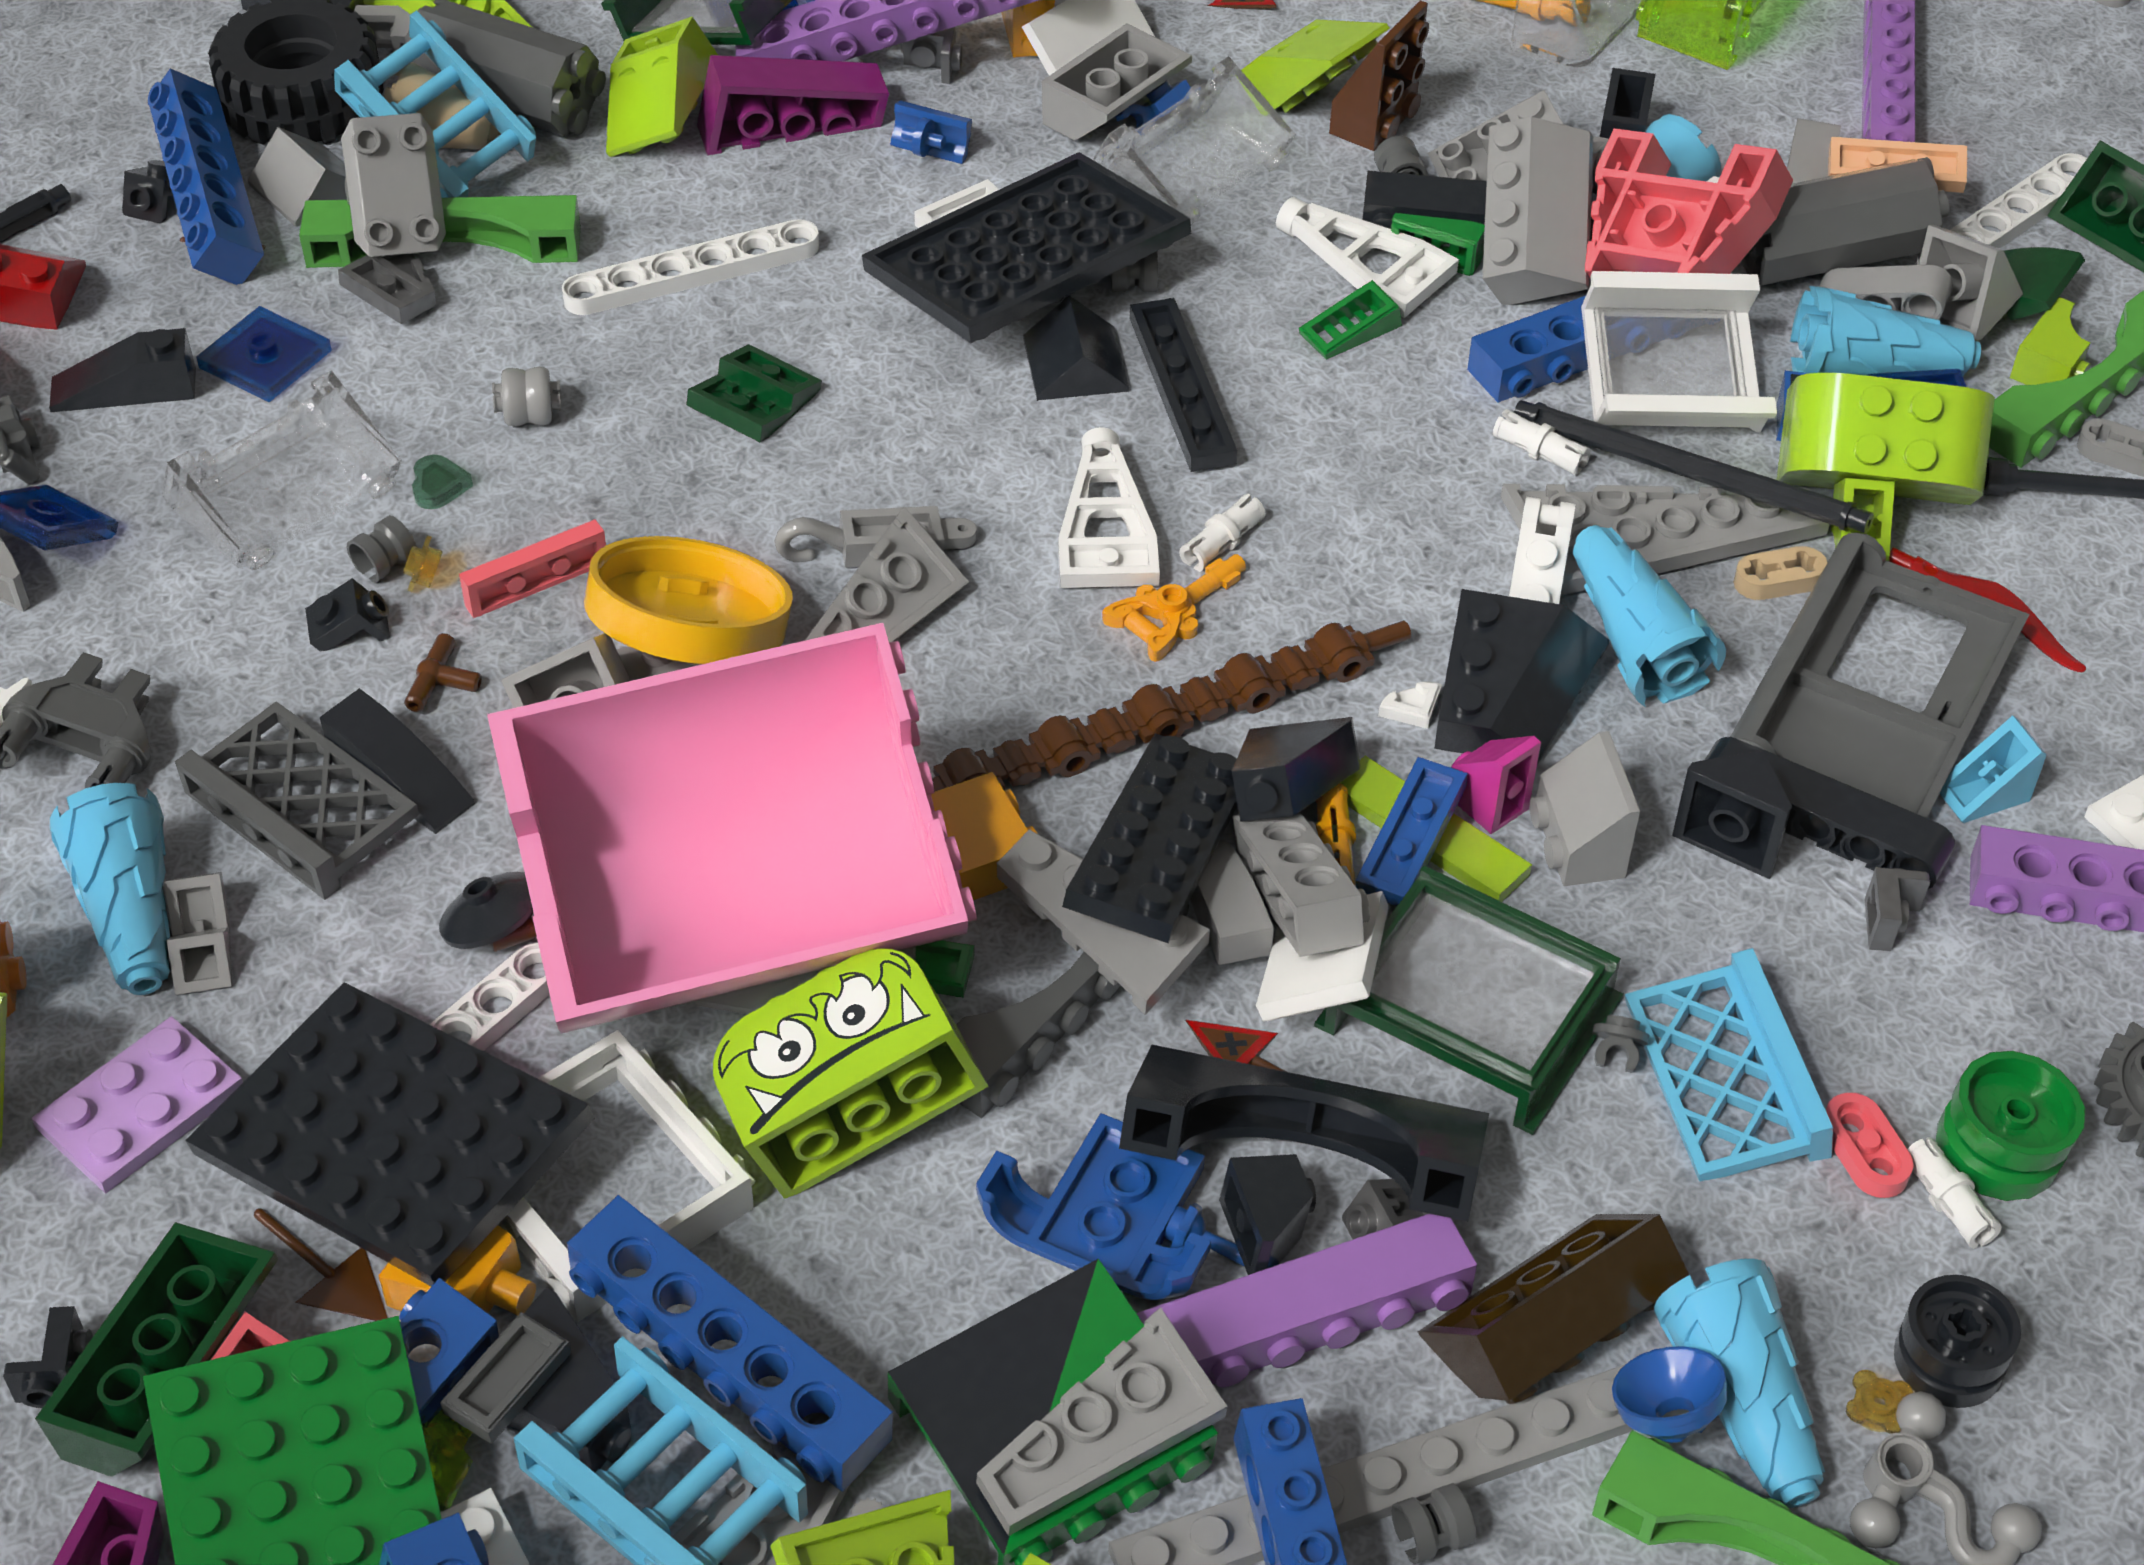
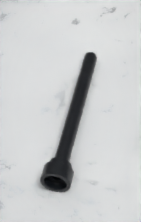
(2006, 477)

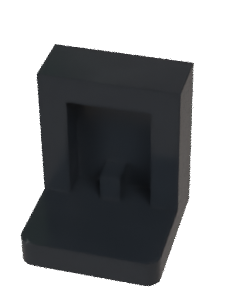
(146, 192)
(344, 613)
(63, 1343)

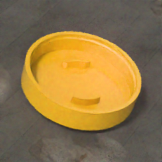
(686, 599)

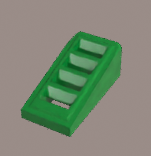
(1453, 231)
(1367, 298)

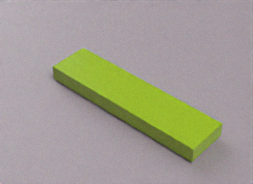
(1462, 849)

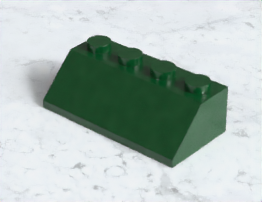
(2107, 204)
(164, 1321)

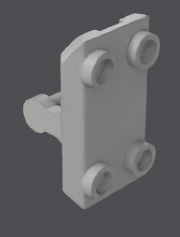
(393, 184)

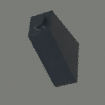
(1292, 766)
(573, 1388)

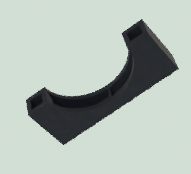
(1202, 1098)

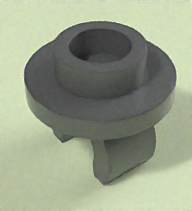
(1622, 1034)

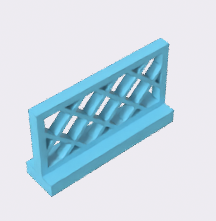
(1777, 1064)

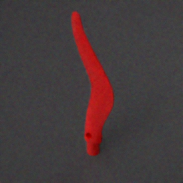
(2033, 629)

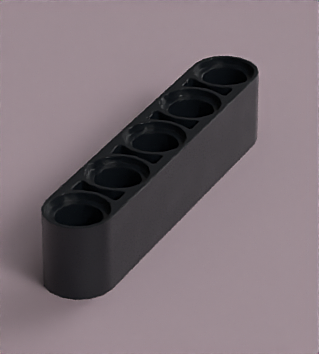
(1853, 821)

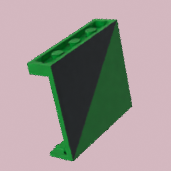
(1013, 1370)

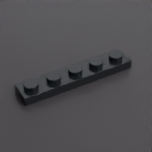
(1183, 385)

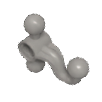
(1877, 1521)

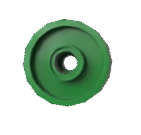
(2011, 1124)

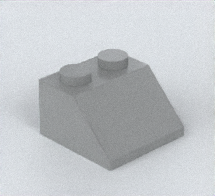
(570, 672)
(1587, 814)

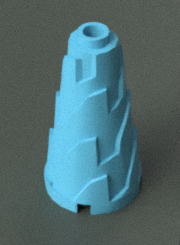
(1871, 338)
(1650, 626)
(117, 868)
(1766, 1410)

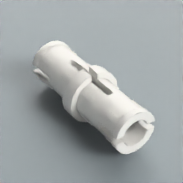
(1541, 442)
(1222, 532)
(1953, 1193)

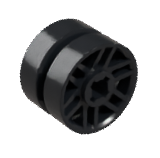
(1957, 1340)

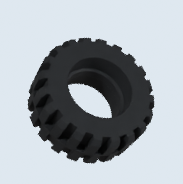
(280, 65)

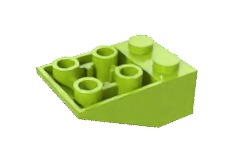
(1311, 59)
(655, 85)

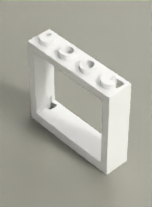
(697, 1139)

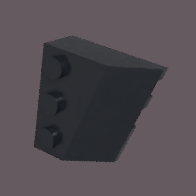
(1513, 670)

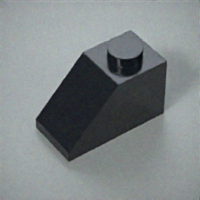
(1266, 1207)

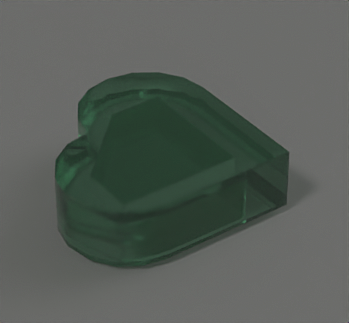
(438, 481)

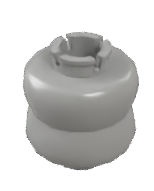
(526, 396)

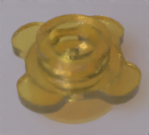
(422, 564)
(1870, 1413)

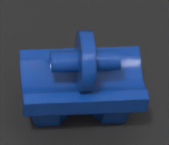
(931, 132)

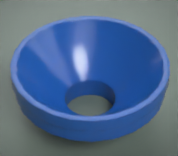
(1668, 1382)

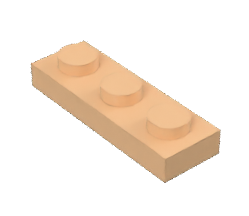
(1857, 154)

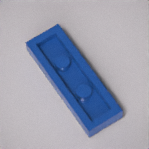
(1412, 829)

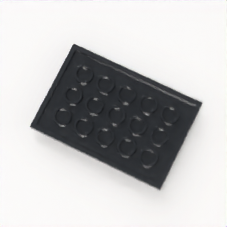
(1025, 246)
(391, 1133)

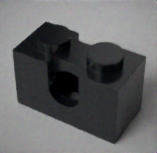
(1627, 101)

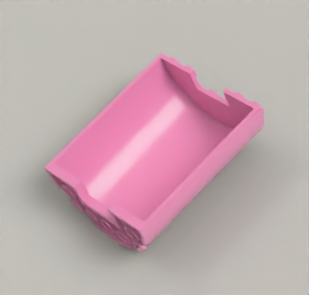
(727, 826)

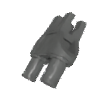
(83, 720)

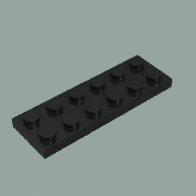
(1156, 839)

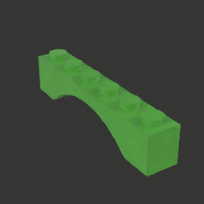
(530, 226)
(2034, 417)
(1672, 1499)

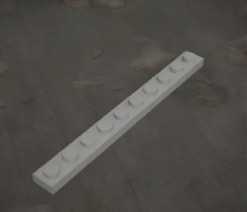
(1371, 1483)

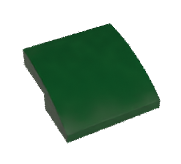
(2042, 277)
(753, 392)

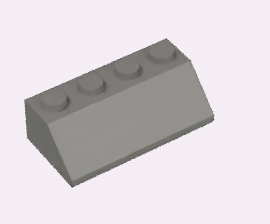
(1537, 209)

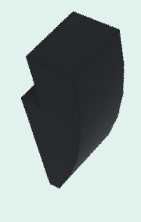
(398, 757)

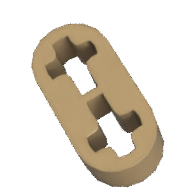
(1779, 571)

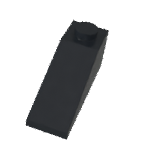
(132, 372)

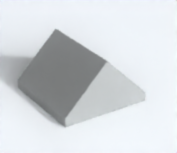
(297, 171)
(1981, 280)

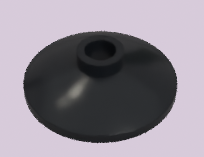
(487, 911)

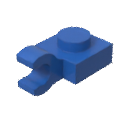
(1159, 100)

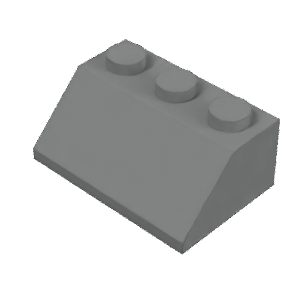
(1107, 80)

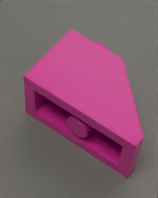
(1499, 780)

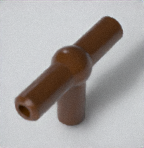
(434, 672)

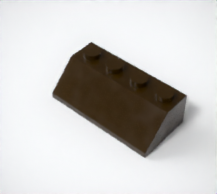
(1557, 1305)

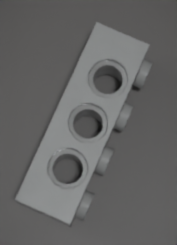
(1302, 883)

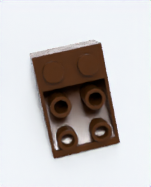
(1384, 85)

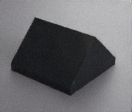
(1074, 354)
(1735, 810)

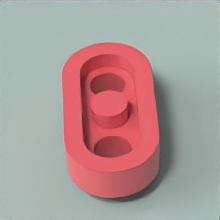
(1869, 1148)

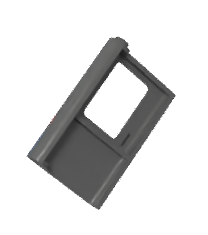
(1854, 733)

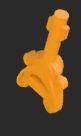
(1172, 606)

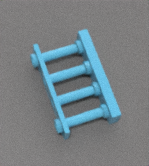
(362, 94)
(600, 1496)

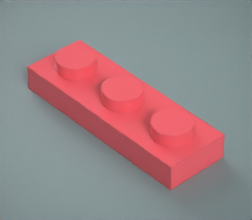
(531, 569)

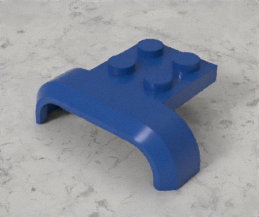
(1105, 1208)

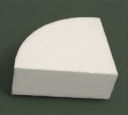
(1412, 705)

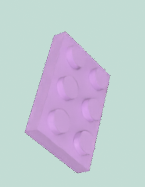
(137, 1104)

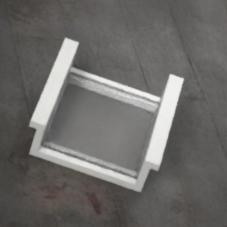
(1673, 350)

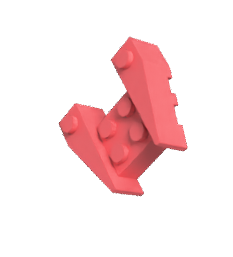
(1680, 223)

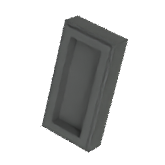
(506, 1377)

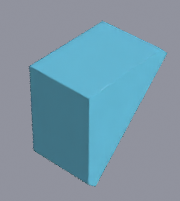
(1995, 773)

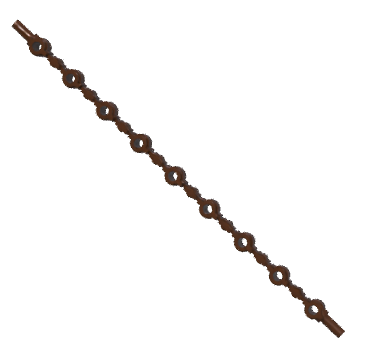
(1070, 747)

